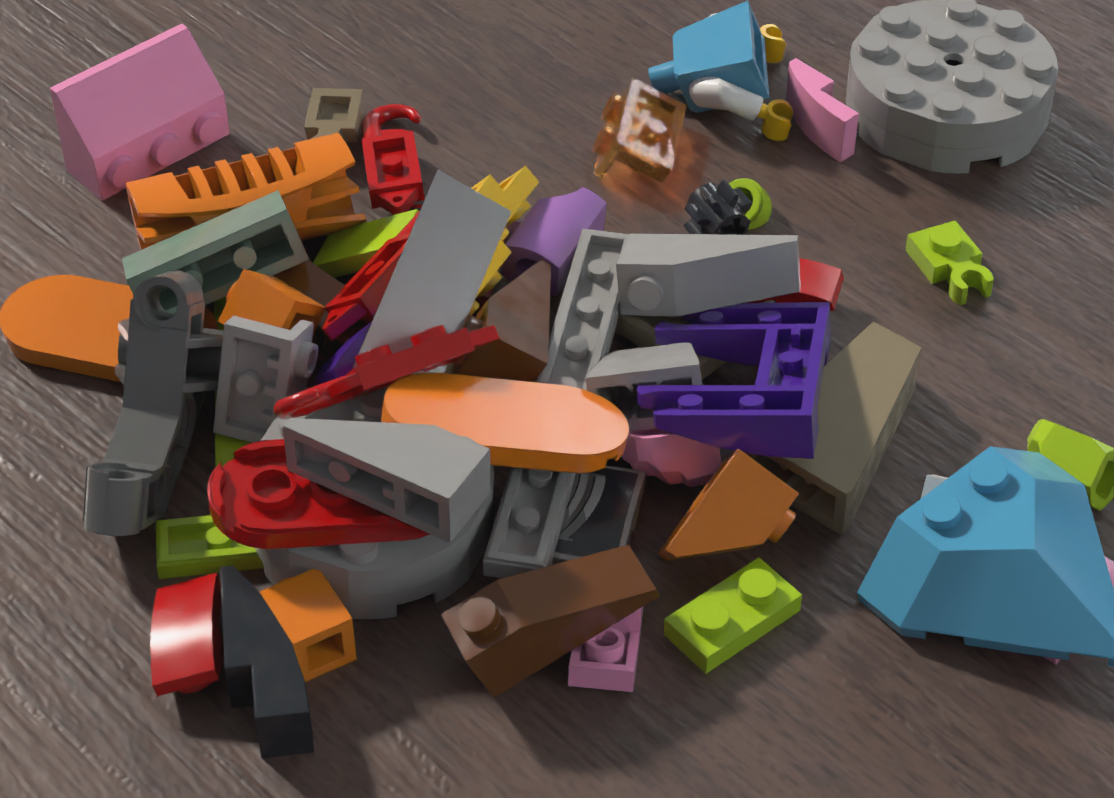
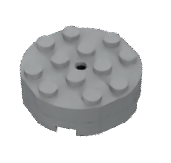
(951, 84)
(384, 574)

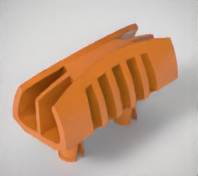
(307, 176)

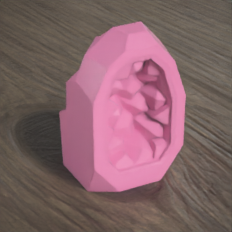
(671, 457)

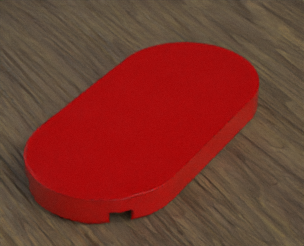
(276, 509)

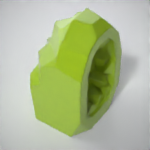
(1079, 456)

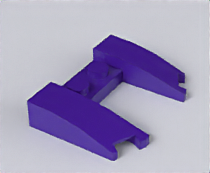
(761, 419)

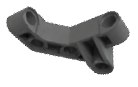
(165, 374)

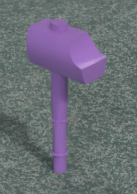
(552, 234)

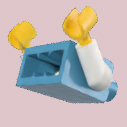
(725, 68)

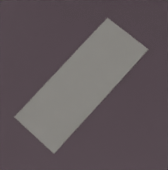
(439, 265)

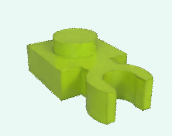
(950, 255)

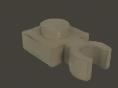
(335, 112)

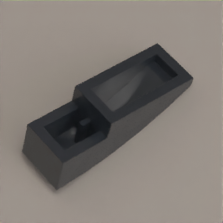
(263, 669)

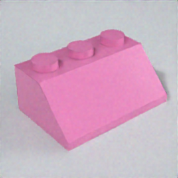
(139, 112)

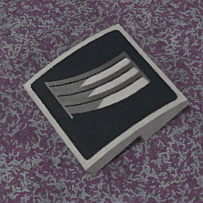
(600, 512)

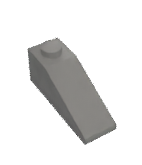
(703, 271)
(396, 468)

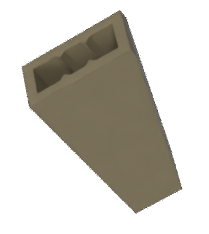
(858, 413)

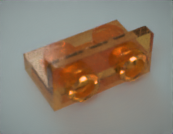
(639, 131)

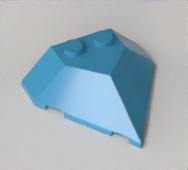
(999, 559)

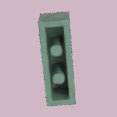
(216, 252)

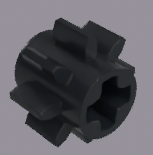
(717, 210)

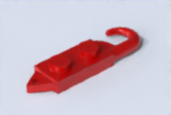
(391, 159)
(364, 292)
(381, 368)

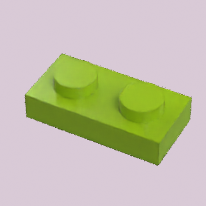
(732, 615)

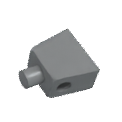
(642, 366)

